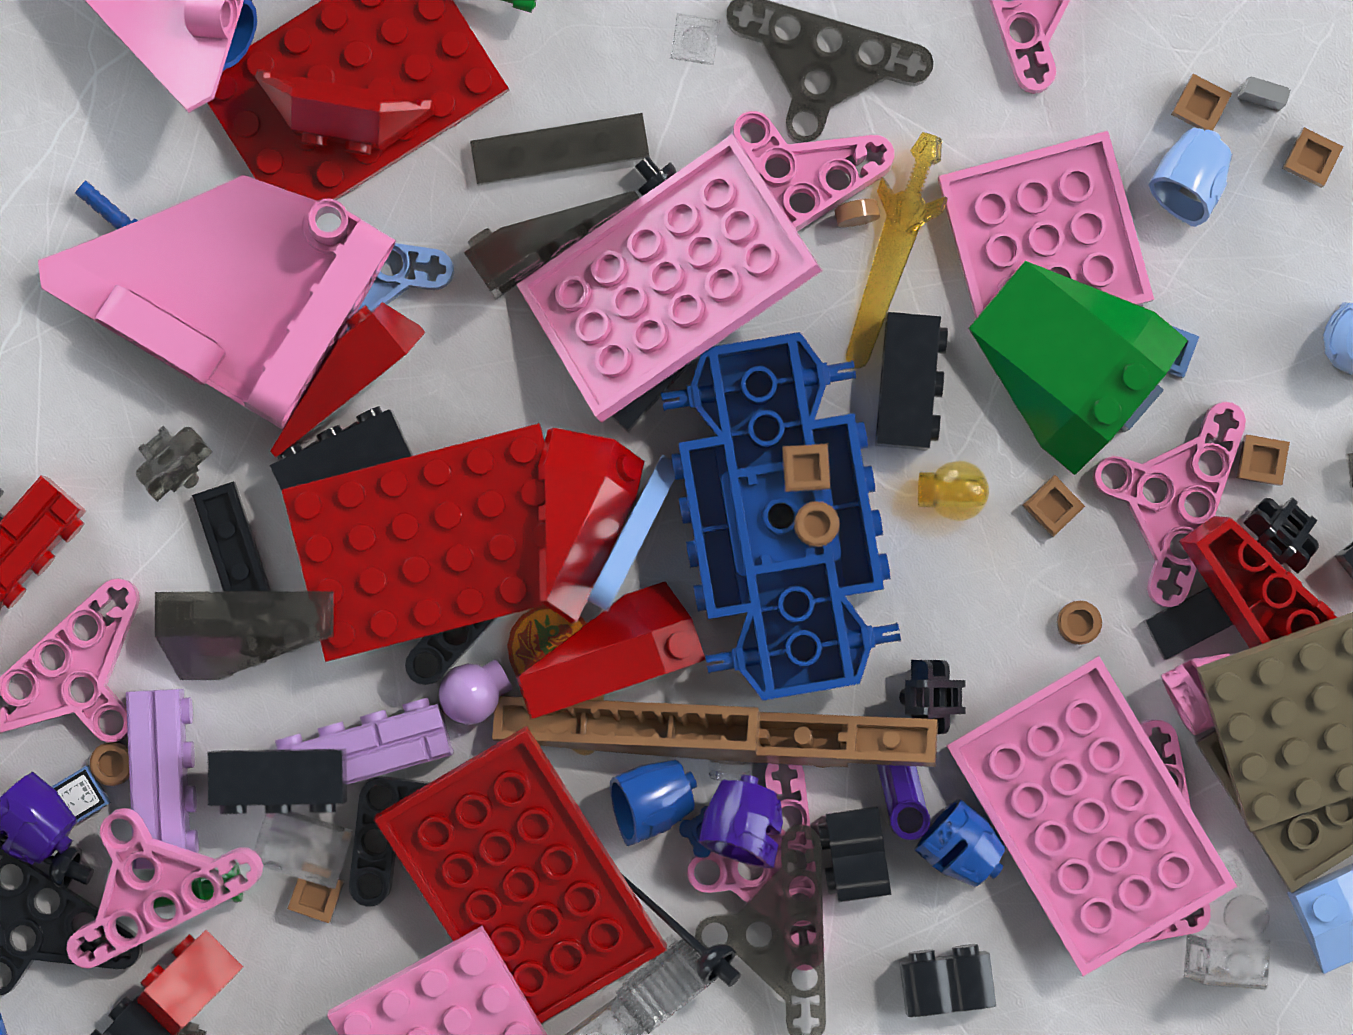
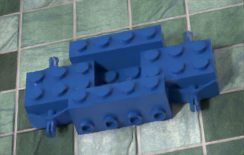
(798, 622)

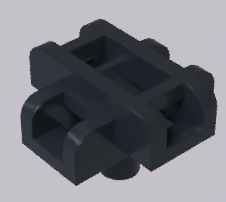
(1281, 537)
(926, 693)

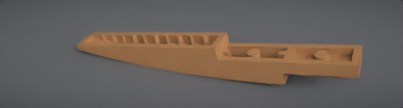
(725, 733)

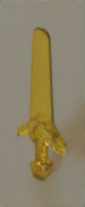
(905, 215)

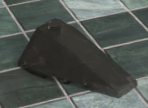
(524, 247)
(230, 631)

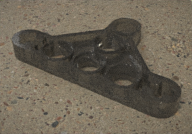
(844, 67)
(780, 911)

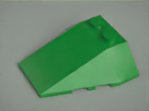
(1073, 358)

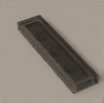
(559, 149)

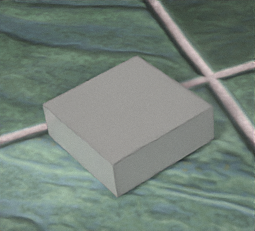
(1264, 93)

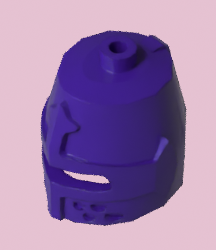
(34, 820)
(740, 820)

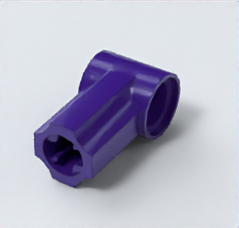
(903, 790)

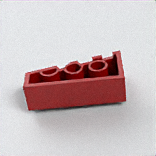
(1250, 584)

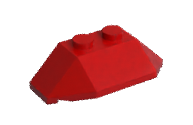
(343, 113)

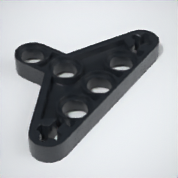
(51, 929)

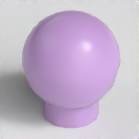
(472, 691)

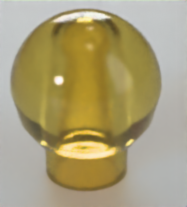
(955, 490)

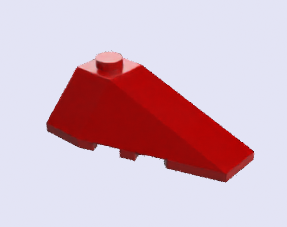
(361, 355)
(587, 500)
(622, 646)

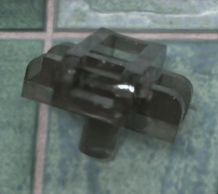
(175, 465)

